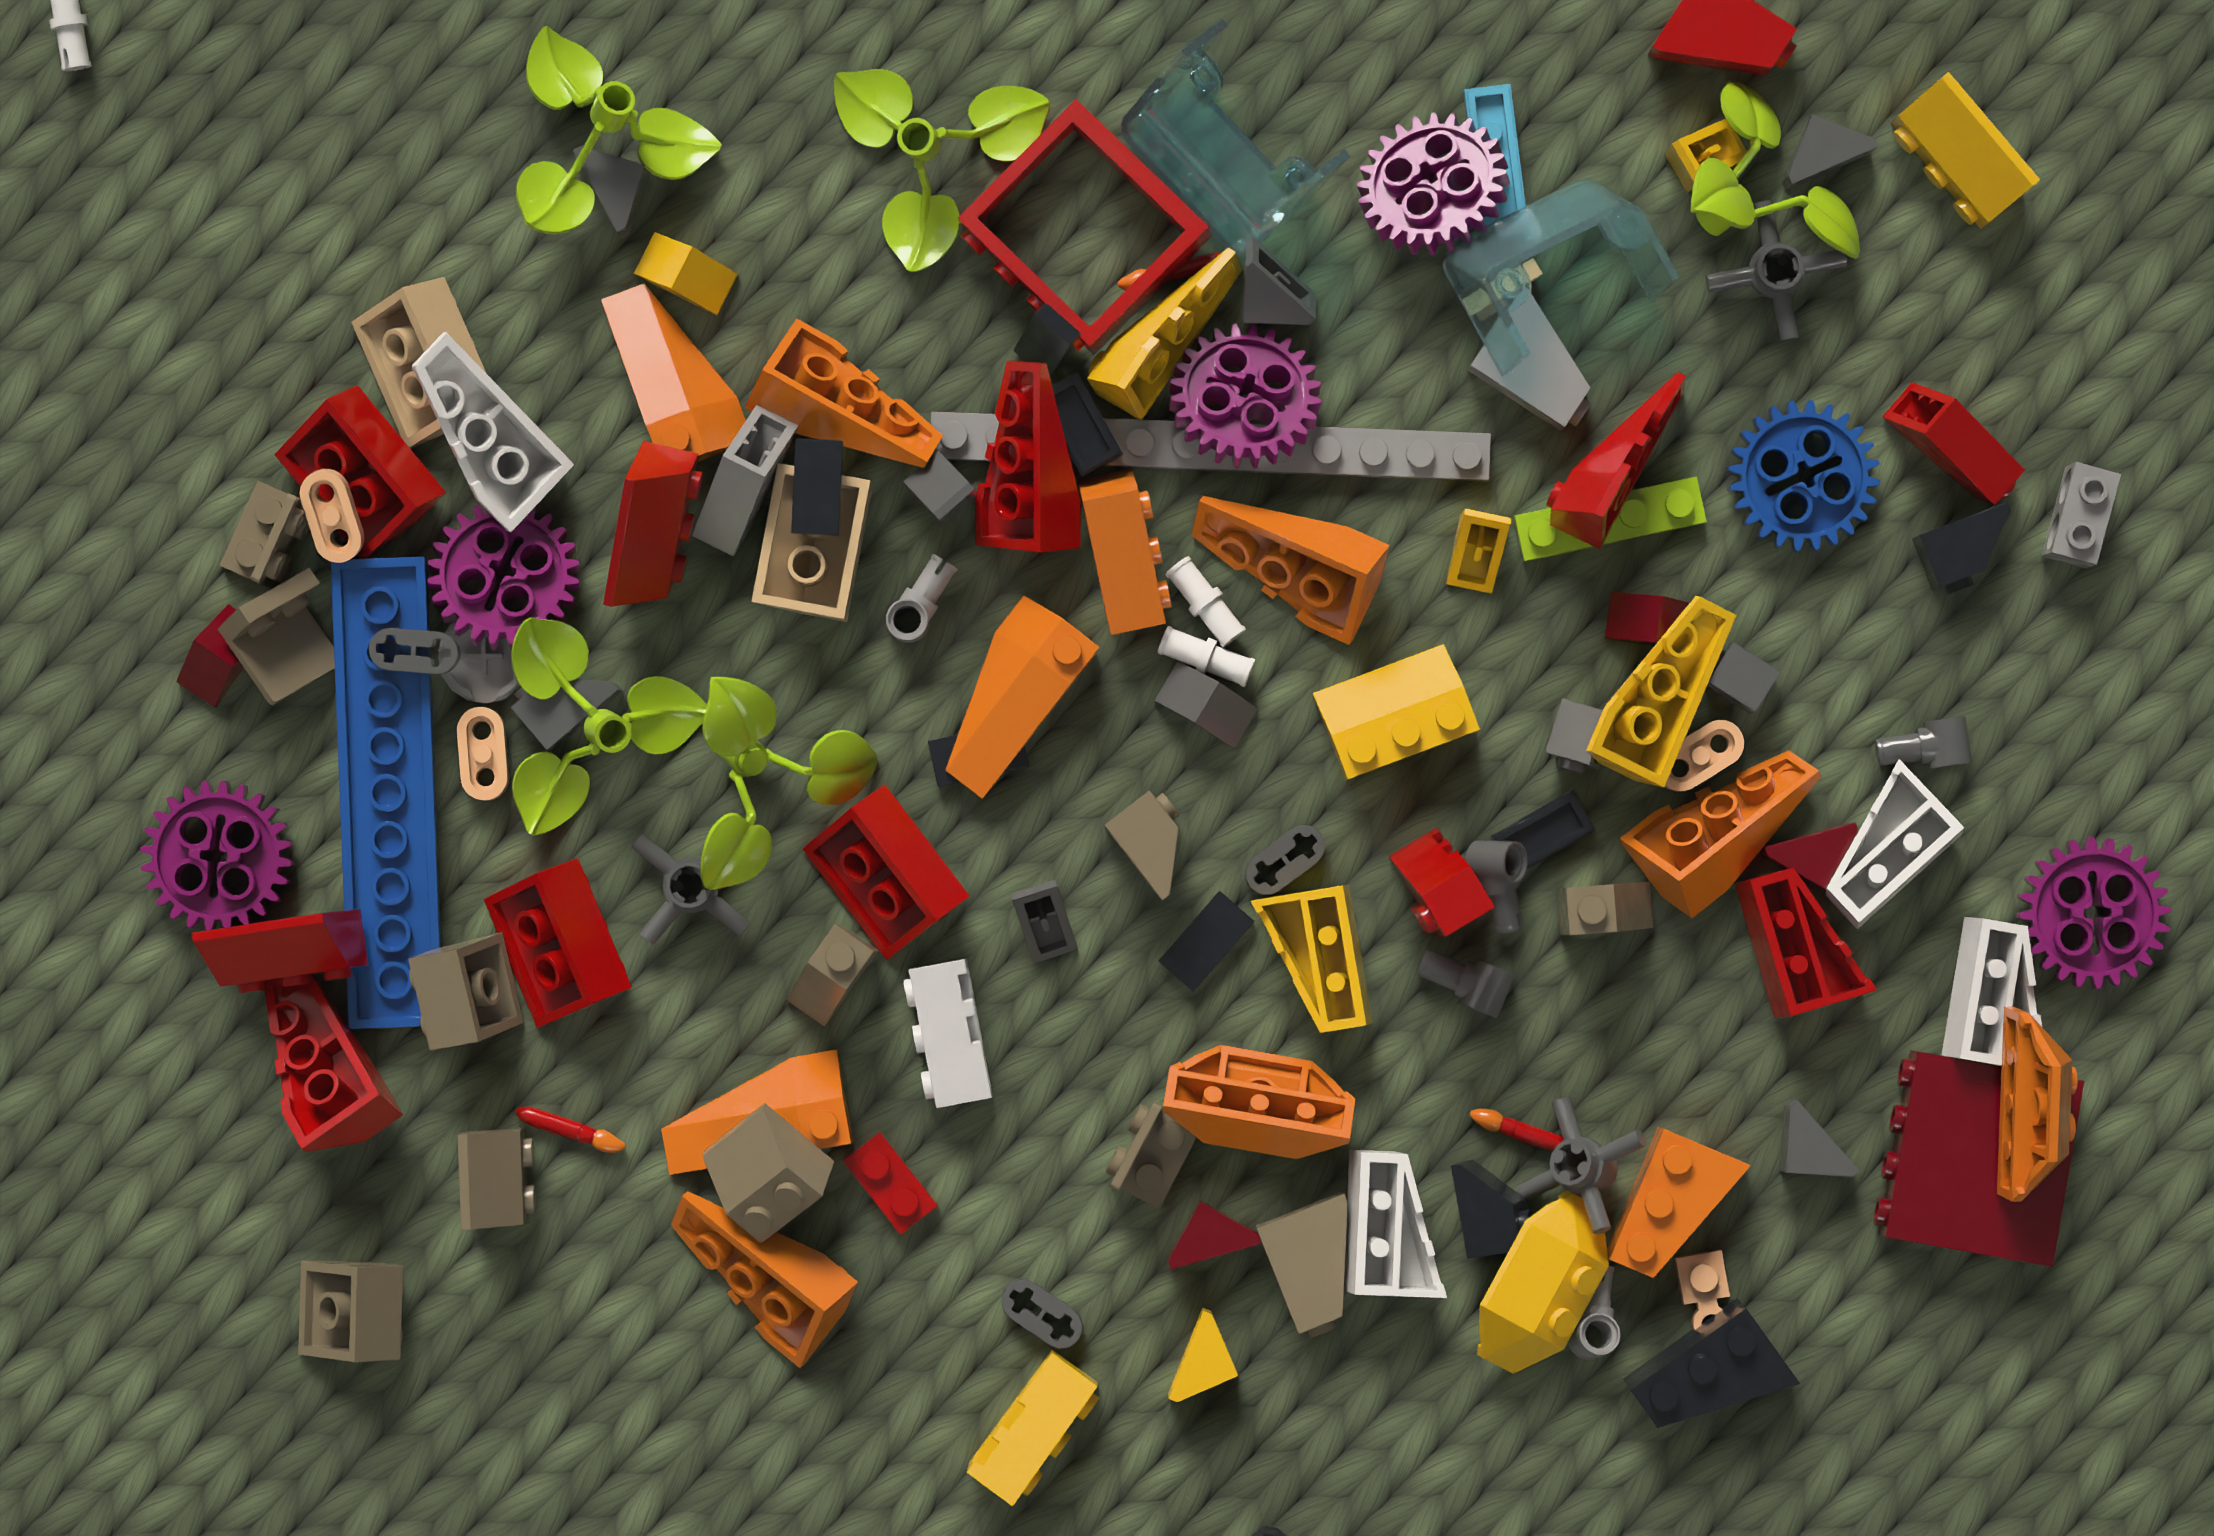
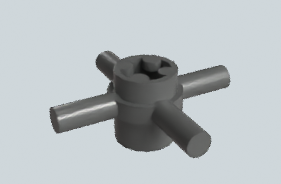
(1781, 290)
(675, 901)
(1580, 1176)

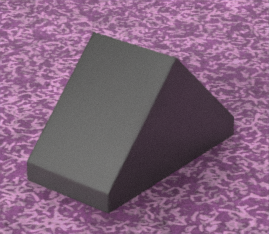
(1824, 148)
(617, 185)
(1272, 291)
(941, 488)
(1206, 704)
(1044, 921)
(1808, 1147)

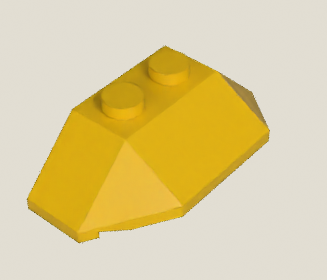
(1542, 1286)

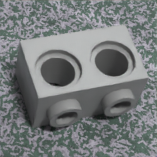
(2081, 515)

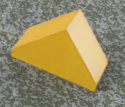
(1712, 141)
(686, 273)
(1477, 550)
(1204, 1360)

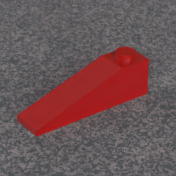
(1605, 478)
(1030, 481)
(325, 1075)

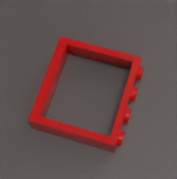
(1013, 270)

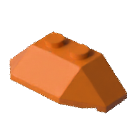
(1259, 1102)
(2033, 1105)

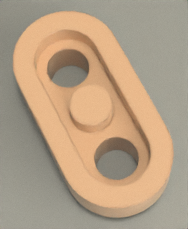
(328, 515)
(483, 754)
(1701, 759)

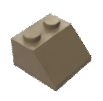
(1149, 839)
(465, 991)
(766, 1172)
(495, 1178)
(351, 1310)

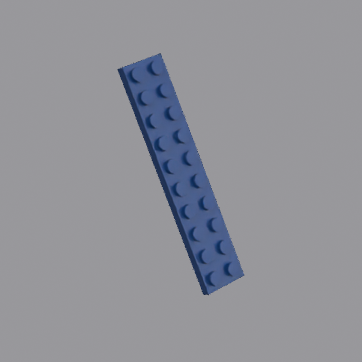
(385, 785)

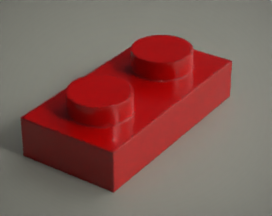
(890, 1182)

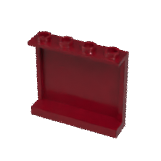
(1947, 1167)

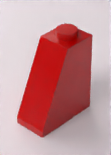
(1725, 36)
(1954, 442)

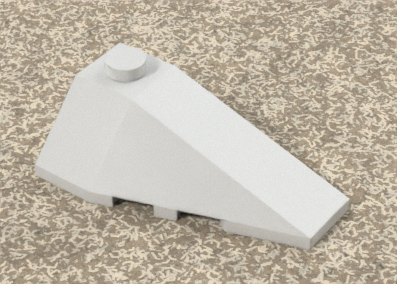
(494, 441)

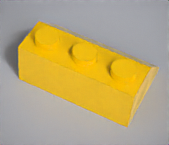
(1963, 152)
(1395, 712)

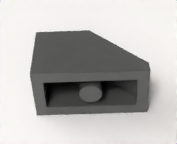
(560, 716)

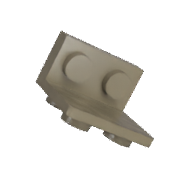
(266, 536)
(280, 639)
(1152, 1155)

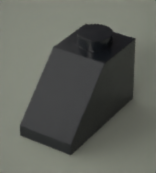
(1960, 548)
(1487, 1210)

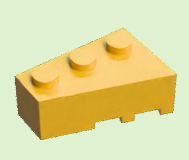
(1322, 952)
(1033, 1428)

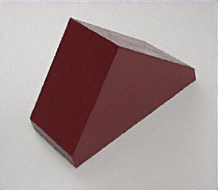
(1641, 617)
(211, 663)
(1814, 854)
(1210, 1235)

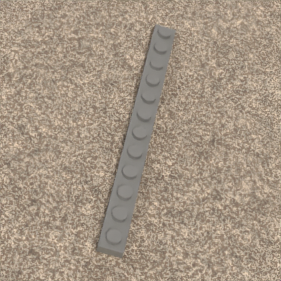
(1326, 451)

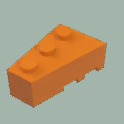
(1124, 551)
(1670, 1199)

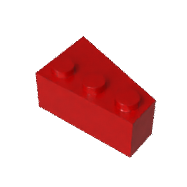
(1441, 884)
(1796, 946)

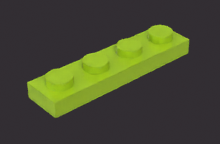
(1643, 514)

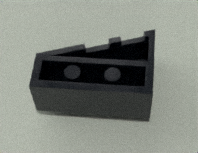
(1710, 1369)

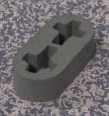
(414, 662)
(1292, 868)
(1048, 1303)

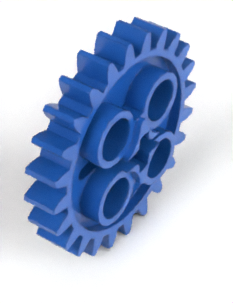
(1820, 513)

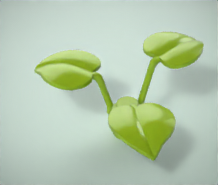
(568, 73)
(873, 107)
(1725, 203)
(660, 721)
(732, 724)

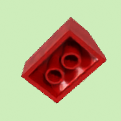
(382, 471)
(652, 525)
(885, 872)
(557, 942)
(284, 950)

